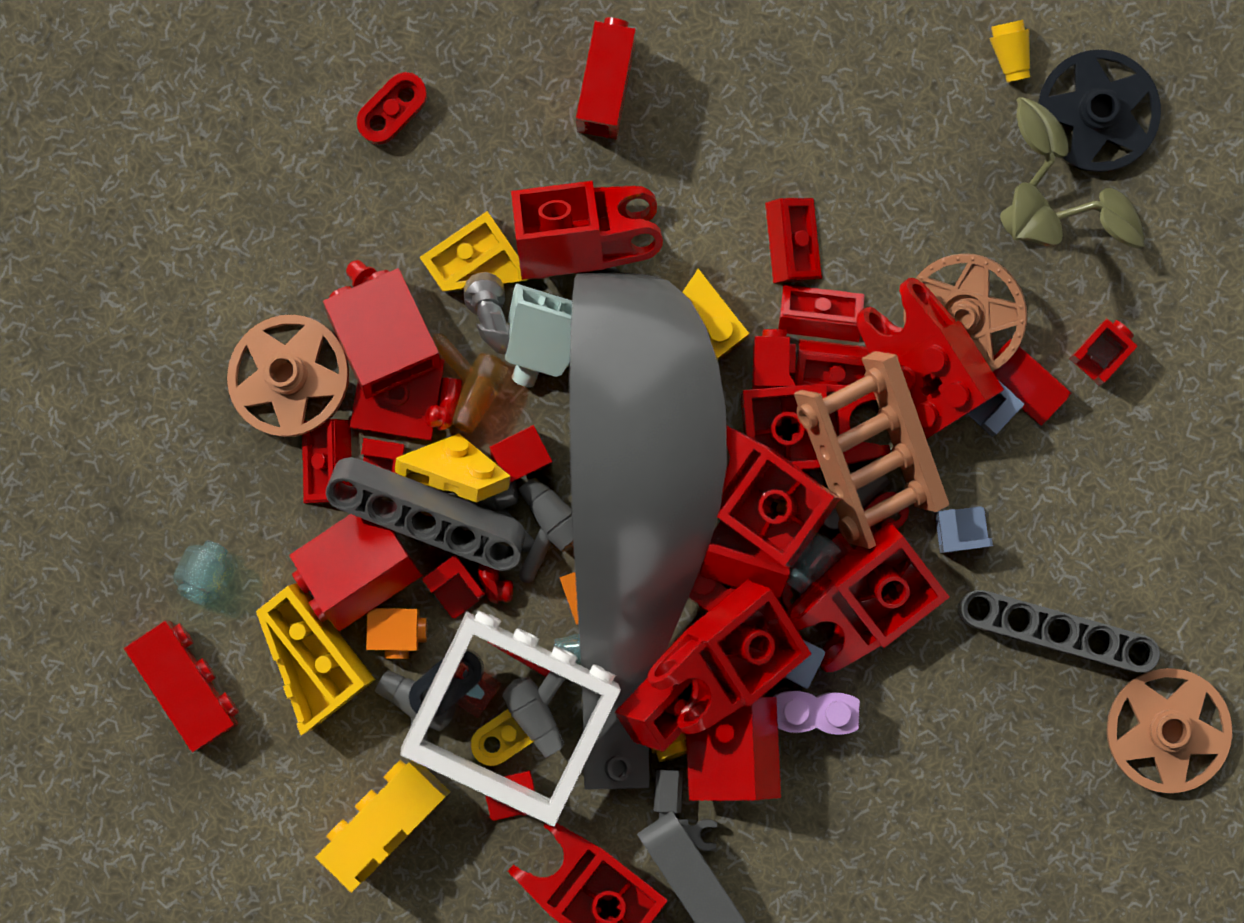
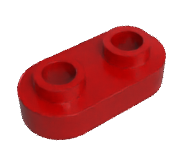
(390, 108)

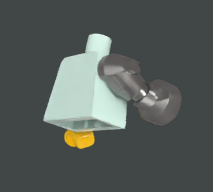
(536, 330)

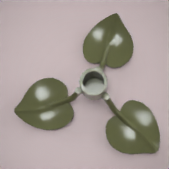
(1030, 213)

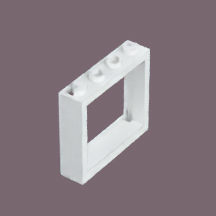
(480, 778)

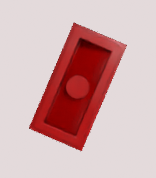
(793, 240)
(820, 313)
(829, 363)
(1031, 384)
(320, 454)
(737, 567)

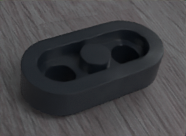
(457, 687)

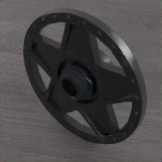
(1102, 109)

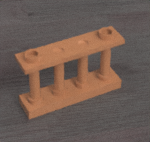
(908, 451)

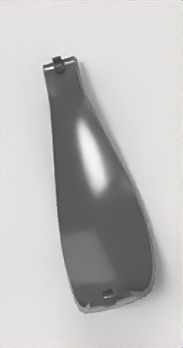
(642, 485)

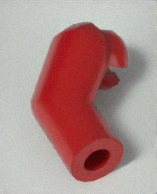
(442, 415)
(495, 589)

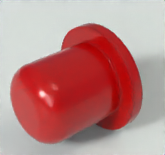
(359, 272)

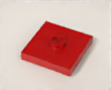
(401, 408)

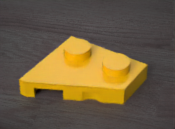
(471, 251)
(456, 467)

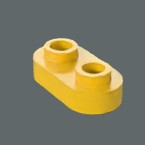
(507, 731)

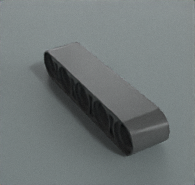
(411, 499)
(1078, 631)
(688, 872)

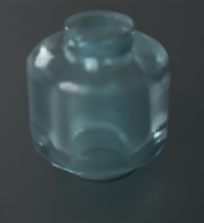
(203, 573)

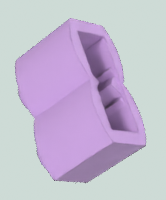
(827, 712)

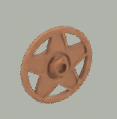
(975, 307)
(288, 375)
(1169, 730)

